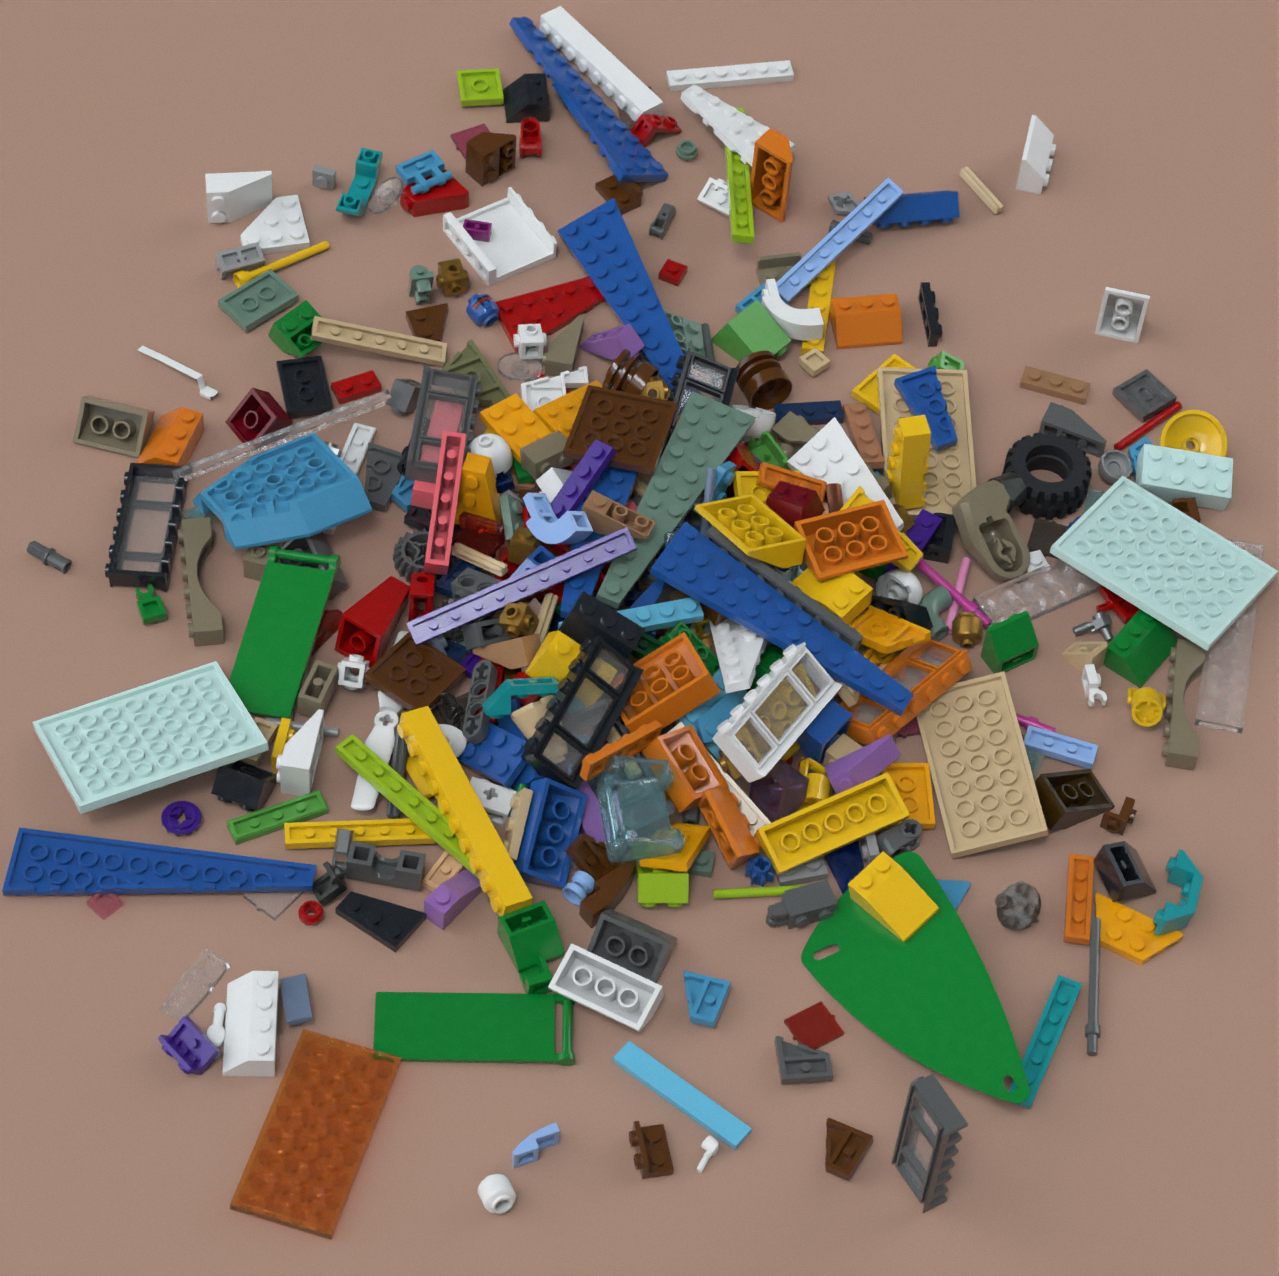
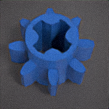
(760, 870)

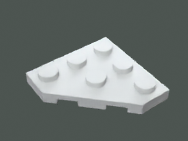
(278, 227)

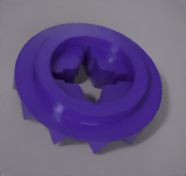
(174, 811)

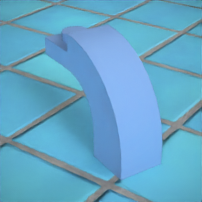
(545, 526)

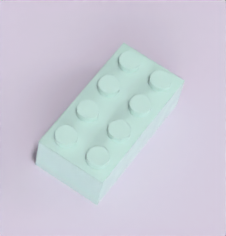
(1185, 474)

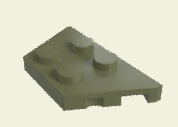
(472, 362)

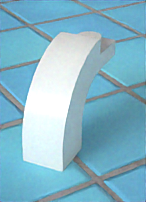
(796, 323)

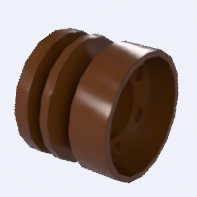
(626, 376)
(763, 380)

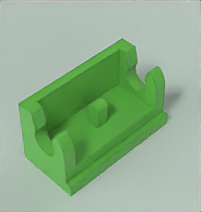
(768, 450)

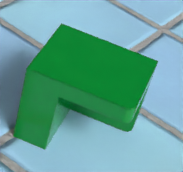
(537, 978)

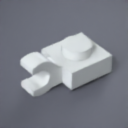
(1091, 682)

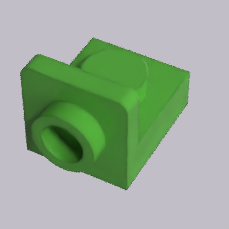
(946, 361)

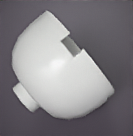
(764, 420)
(494, 447)
(900, 585)

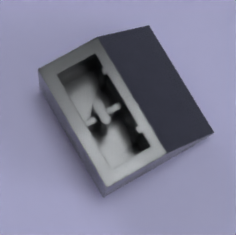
(903, 609)
(1123, 872)

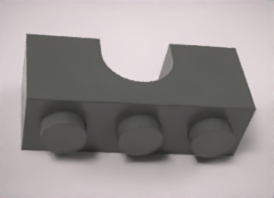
(368, 866)

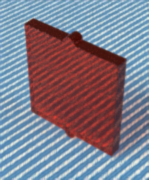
(814, 1026)

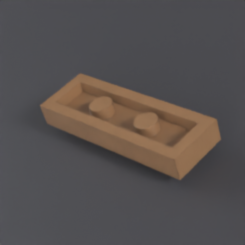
(1054, 385)

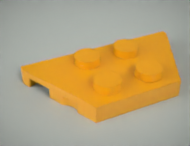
(886, 631)
(1130, 932)

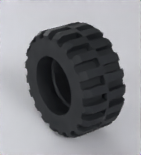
(1057, 456)

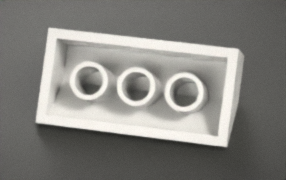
(607, 988)
(251, 1025)

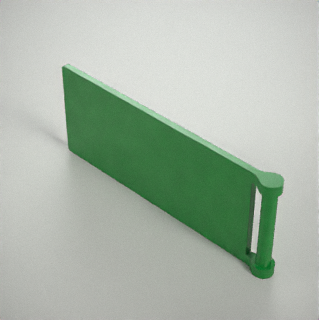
(282, 632)
(472, 1027)

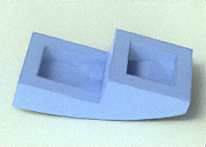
(529, 1148)

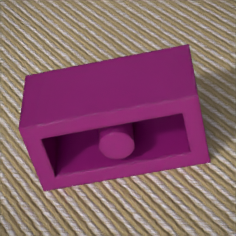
(478, 230)

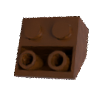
(490, 156)

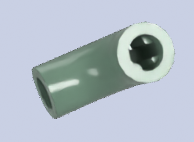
(937, 601)

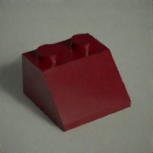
(257, 416)
(794, 502)

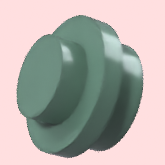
(686, 150)

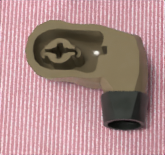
(988, 528)

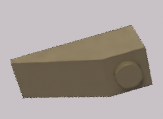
(564, 349)

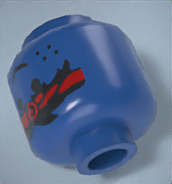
(482, 310)

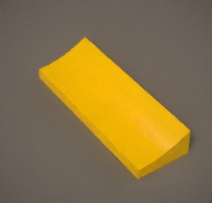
(832, 823)

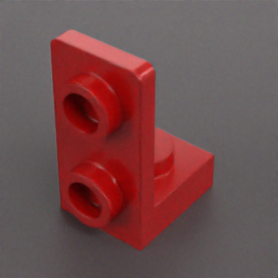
(649, 124)

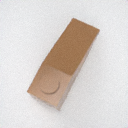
(511, 653)

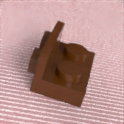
(626, 194)
(652, 1150)

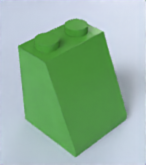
(752, 332)

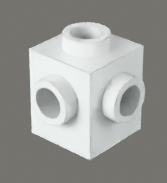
(530, 341)
(347, 677)

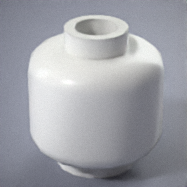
(497, 1193)

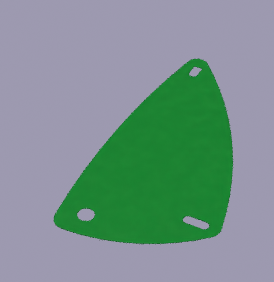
(922, 993)

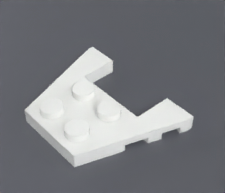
(547, 389)

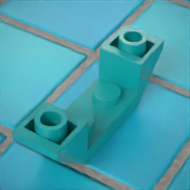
(363, 184)
(500, 701)
(1186, 875)

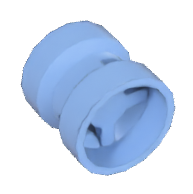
(578, 889)

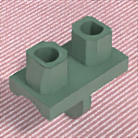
(420, 284)

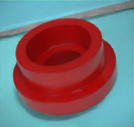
(310, 907)

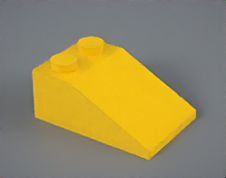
(840, 595)
(892, 897)

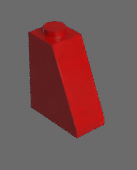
(438, 199)

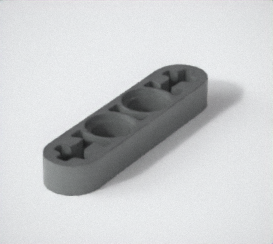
(483, 676)

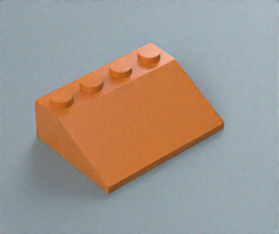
(850, 540)
(669, 686)

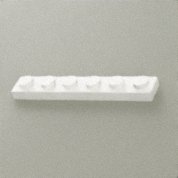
(730, 75)

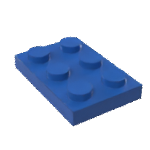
(496, 756)

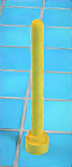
(242, 277)

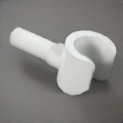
(711, 1147)

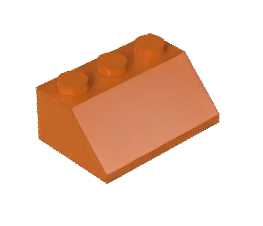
(866, 321)
(174, 438)
(691, 766)
(729, 826)

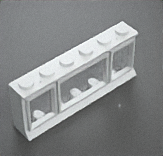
(775, 712)

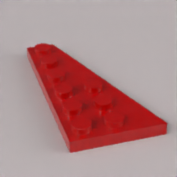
(550, 307)

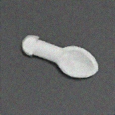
(216, 1031)

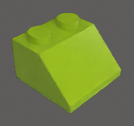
(661, 886)

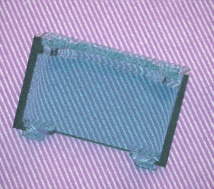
(636, 809)

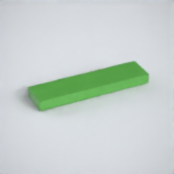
(273, 817)

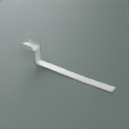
(205, 391)

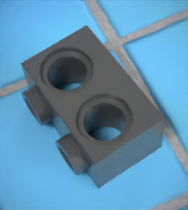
(470, 582)

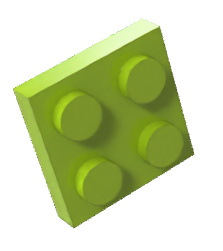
(480, 87)

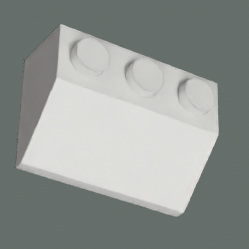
(1036, 158)

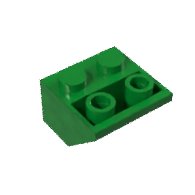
(294, 331)
(1010, 643)
(530, 934)

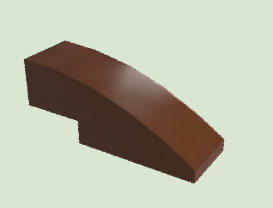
(607, 892)

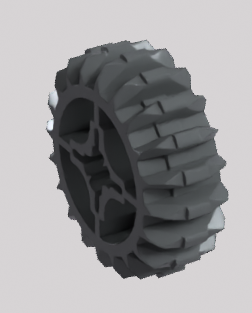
(414, 546)

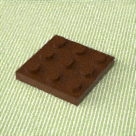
(414, 674)

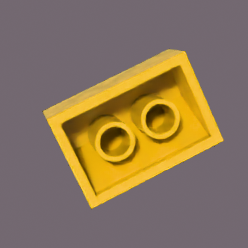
(554, 656)

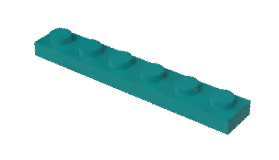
(1048, 1034)

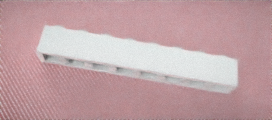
(599, 64)

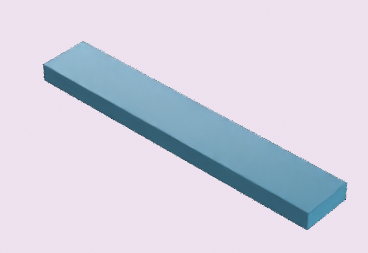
(682, 1095)

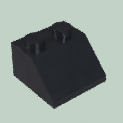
(527, 98)
(244, 785)

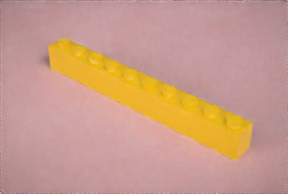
(463, 811)

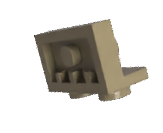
(775, 266)

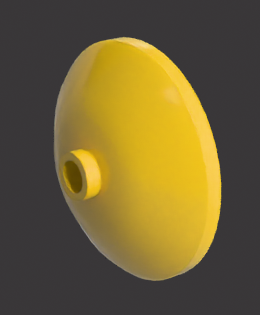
(1197, 428)

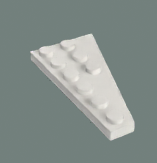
(729, 124)
(835, 460)
(737, 653)

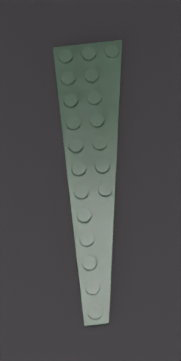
(700, 441)

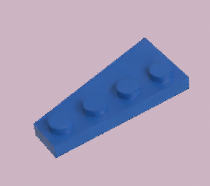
(924, 397)

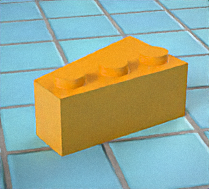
(478, 489)

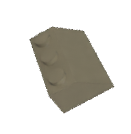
(113, 426)

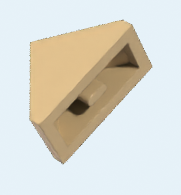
(1085, 653)

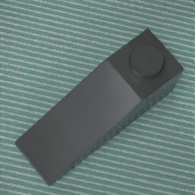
(1069, 424)

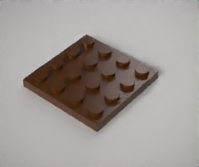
(625, 421)

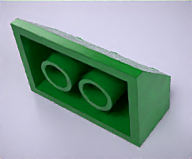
(1139, 648)

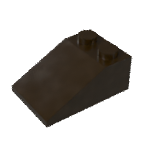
(1071, 797)

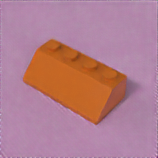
(771, 174)

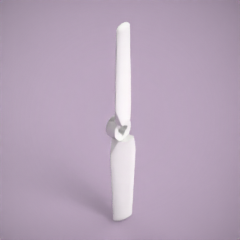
(381, 743)

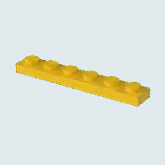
(820, 298)
(373, 832)

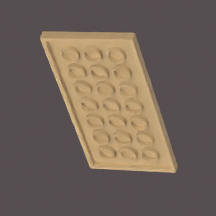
(949, 470)
(980, 767)

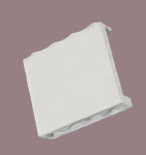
(515, 241)

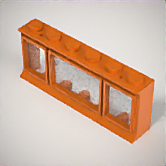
(922, 669)

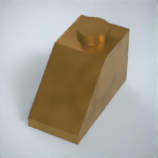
(523, 544)

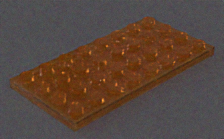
(316, 1134)

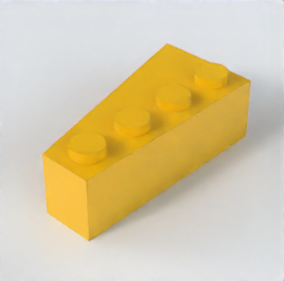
(909, 461)

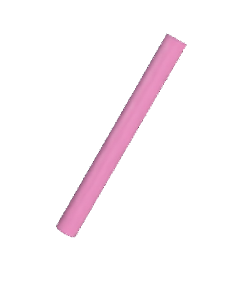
(960, 584)

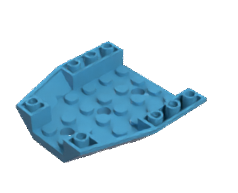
(296, 505)

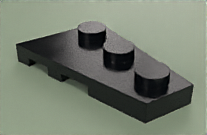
(380, 919)

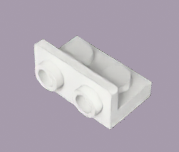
(715, 196)

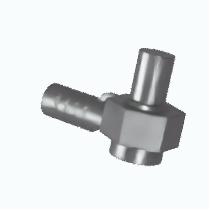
(1100, 622)

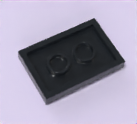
(304, 386)

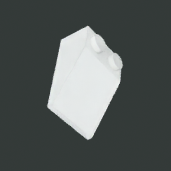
(236, 194)
(1121, 314)
(301, 757)

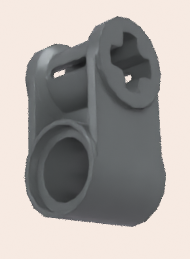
(900, 838)

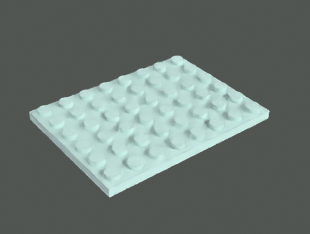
(1164, 562)
(149, 737)

